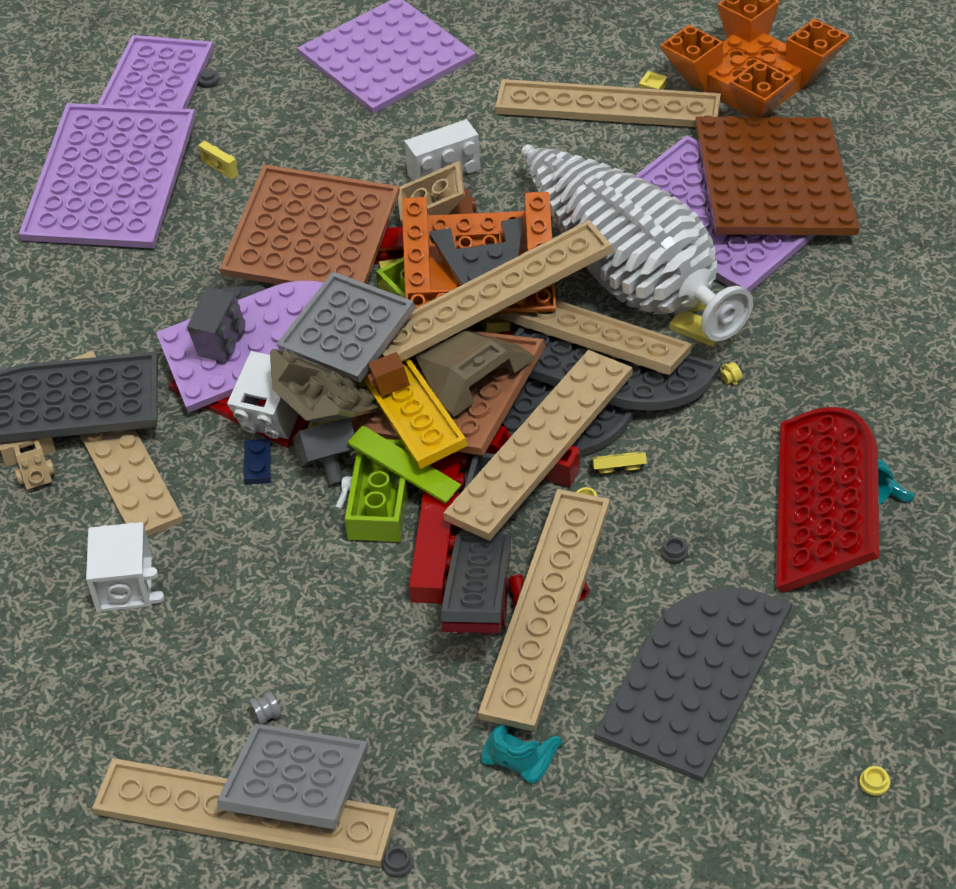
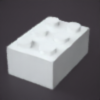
(442, 148)

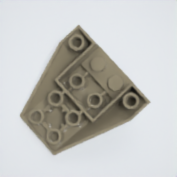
(462, 361)
(317, 391)

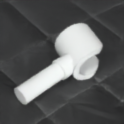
(346, 484)

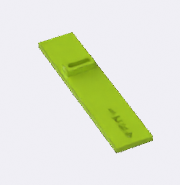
(403, 464)

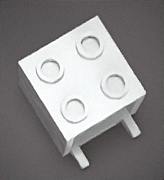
(255, 383)
(120, 567)

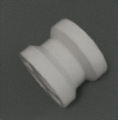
(265, 708)

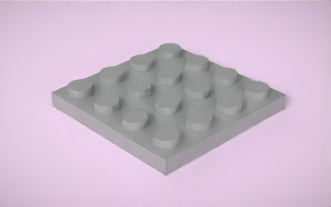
(346, 326)
(293, 776)

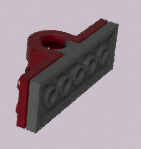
(477, 585)

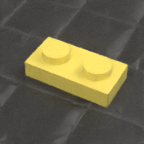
(218, 159)
(690, 326)
(630, 461)

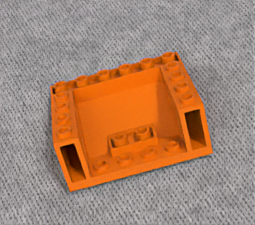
(430, 275)

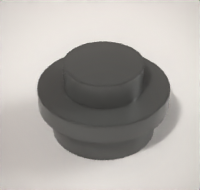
(208, 78)
(674, 550)
(398, 861)

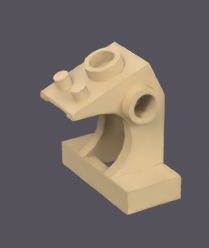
(32, 464)

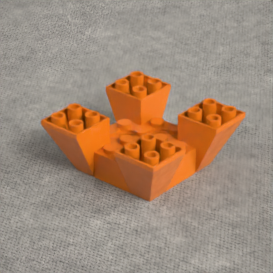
(751, 66)

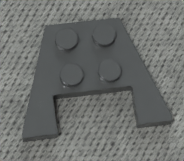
(474, 261)

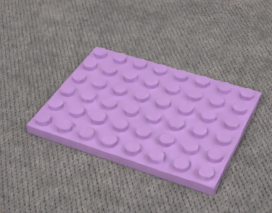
(108, 175)
(740, 258)

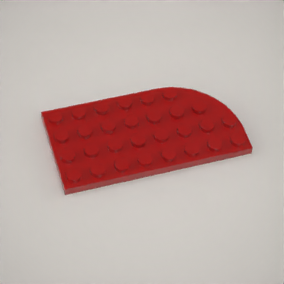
(826, 496)

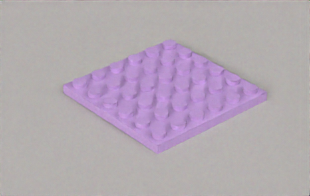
(386, 54)

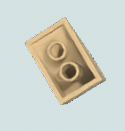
(441, 188)

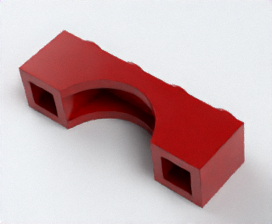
(563, 471)

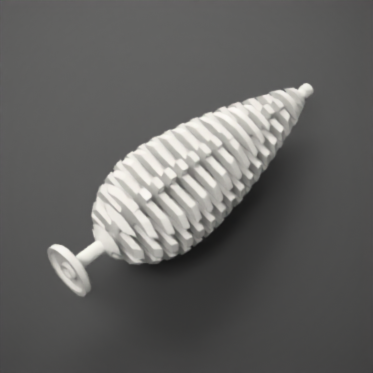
(658, 245)

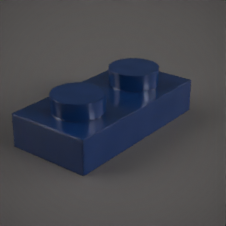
(257, 461)

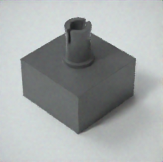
(325, 446)

